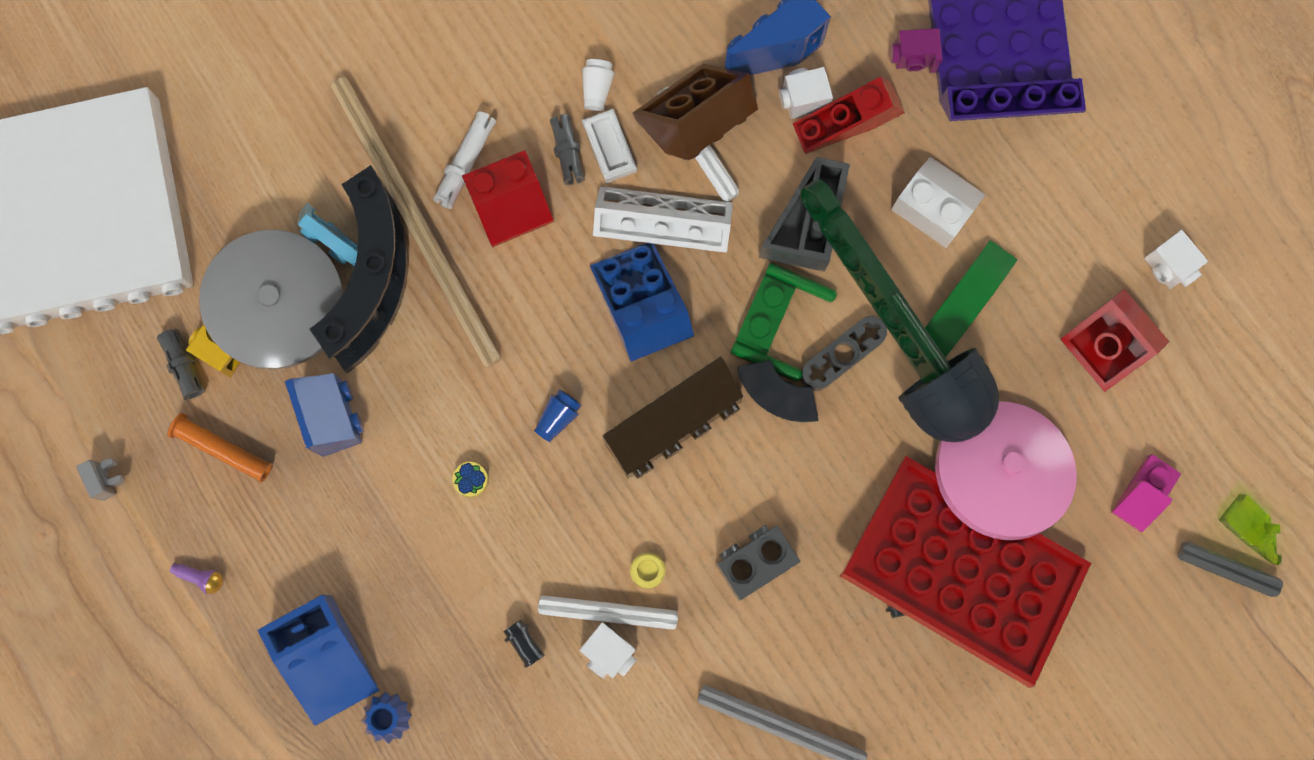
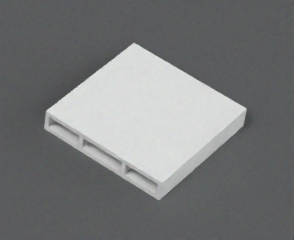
(87, 210)

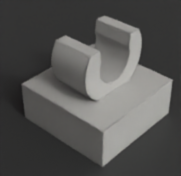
(97, 480)

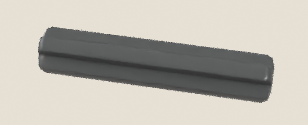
(1230, 569)

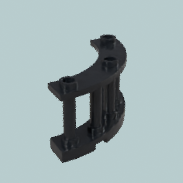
(378, 279)

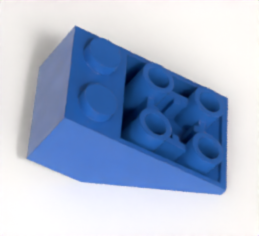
(780, 39)
(642, 301)
(319, 658)

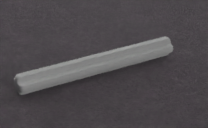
(779, 725)

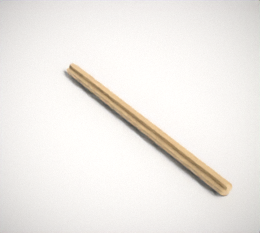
(415, 222)

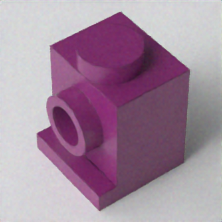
(917, 50)

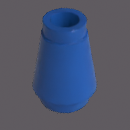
(557, 415)

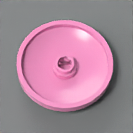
(1010, 476)

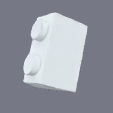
(937, 202)

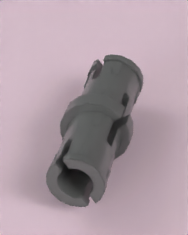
(567, 149)
(180, 364)

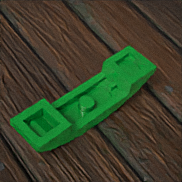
(969, 296)

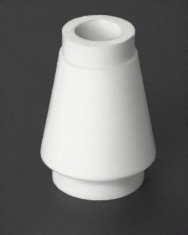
(597, 80)

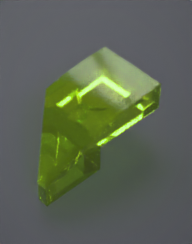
(1253, 527)

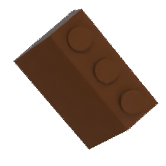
(698, 110)

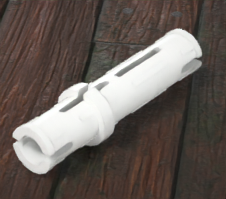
(464, 160)

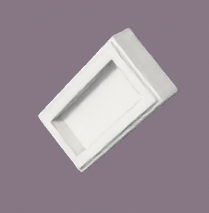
(609, 146)

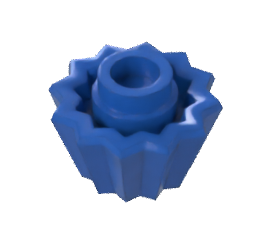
(386, 717)

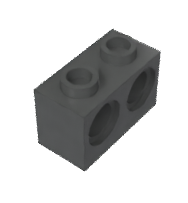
(761, 569)

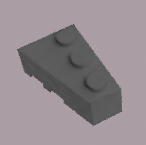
(796, 235)

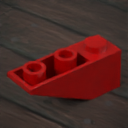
(849, 115)

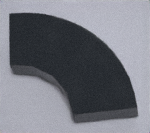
(776, 394)

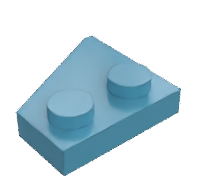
(316, 230)

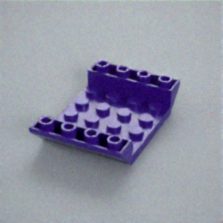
(1004, 59)

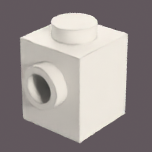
(805, 92)
(1176, 261)
(608, 652)

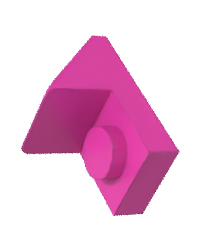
(1147, 493)

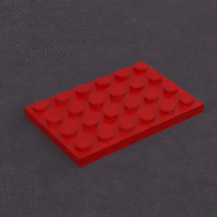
(970, 588)

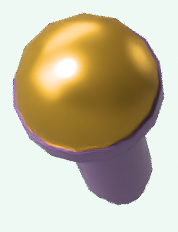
(208, 581)

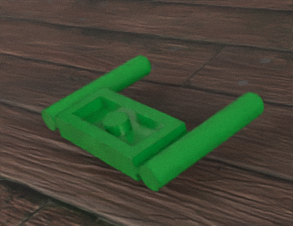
(767, 313)

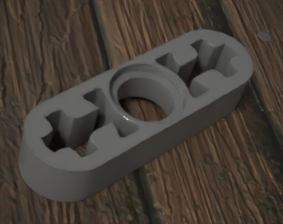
(857, 331)

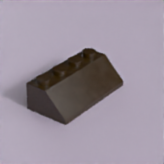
(673, 419)

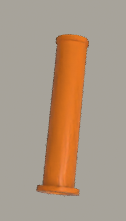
(219, 448)

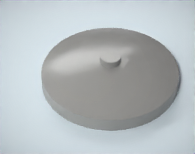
(266, 297)

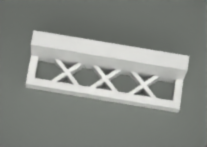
(662, 221)

